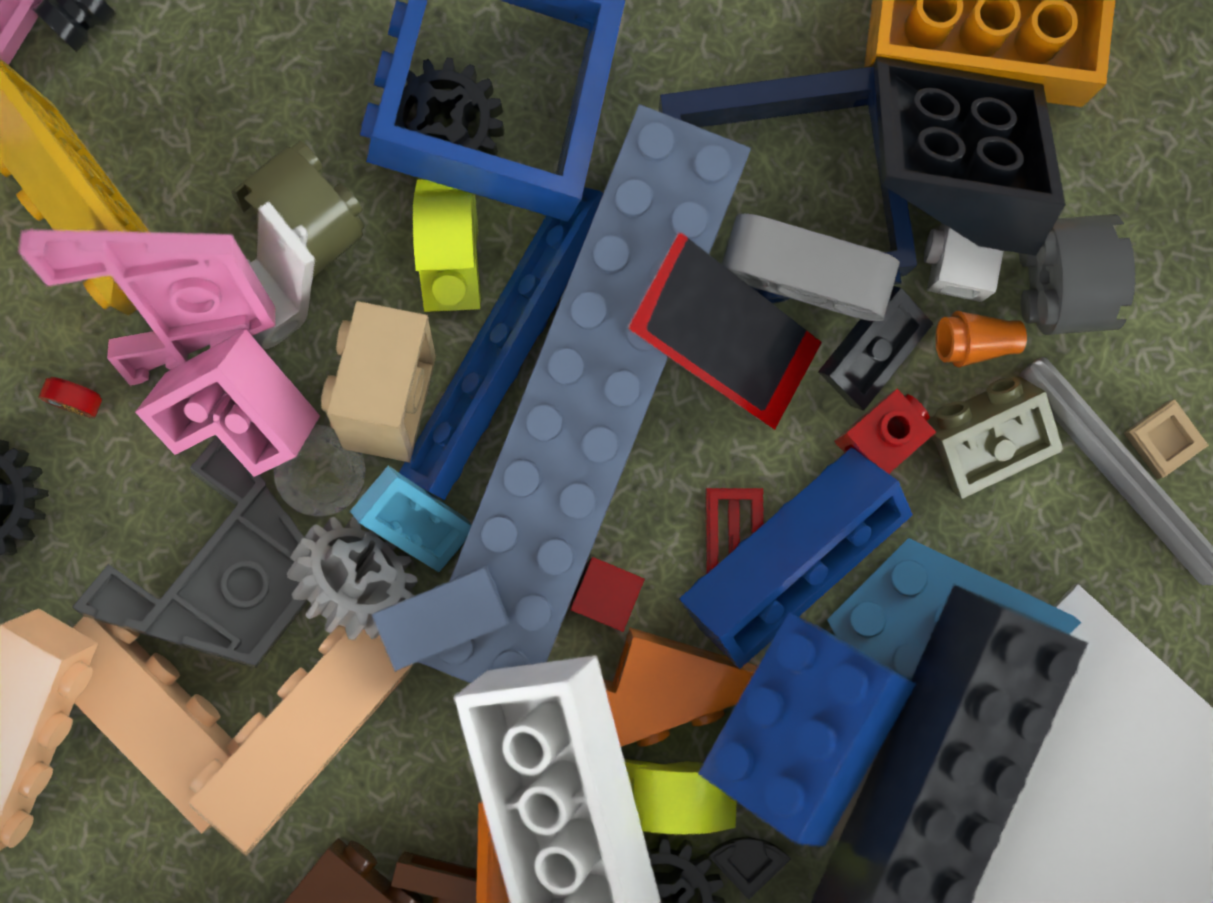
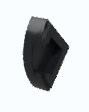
(748, 862)

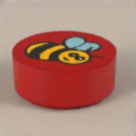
(70, 397)

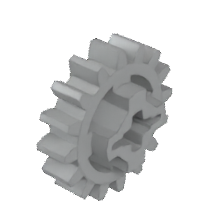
(348, 576)

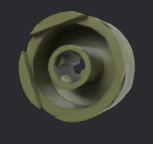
(306, 199)

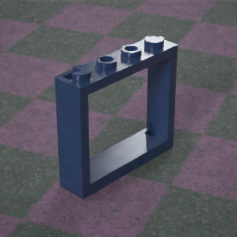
(797, 97)

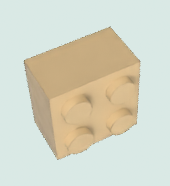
(380, 381)

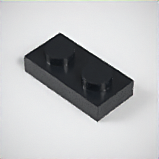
(875, 350)

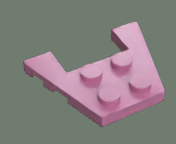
(183, 285)

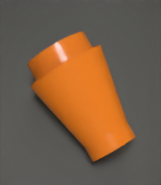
(977, 338)

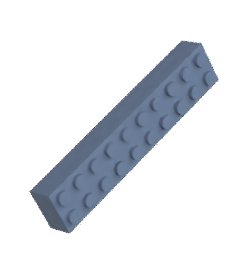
(588, 390)

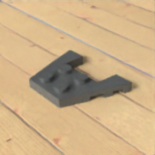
(235, 589)

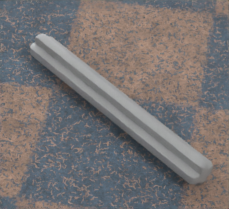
(1123, 471)

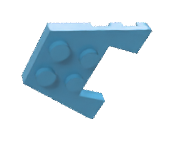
(904, 597)

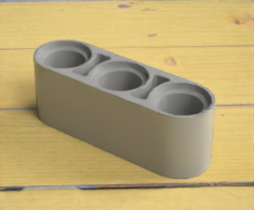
(811, 267)

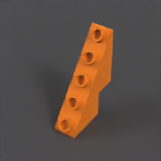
(670, 684)

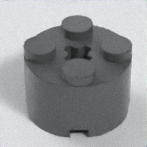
(1079, 277)

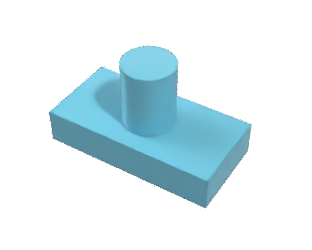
(412, 519)

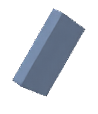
(440, 618)

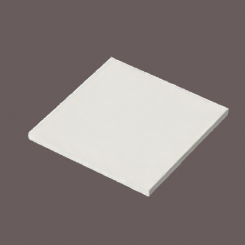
(1118, 785)

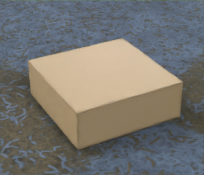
(1166, 439)

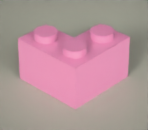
(238, 398)

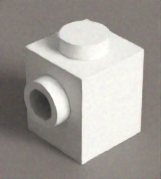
(961, 266)

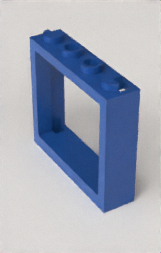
(484, 173)

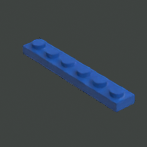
(499, 350)

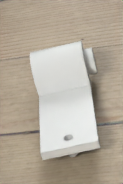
(285, 273)

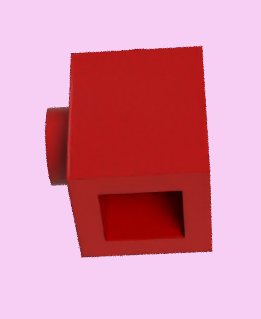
(889, 431)

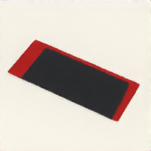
(724, 332)

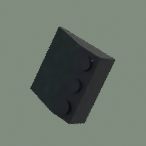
(970, 152)

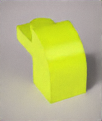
(446, 247)
(678, 799)

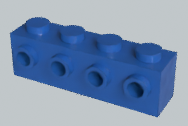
(796, 555)

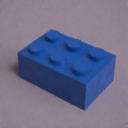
(806, 731)

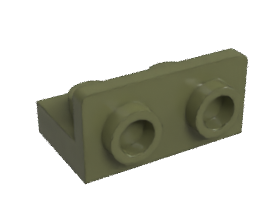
(994, 434)

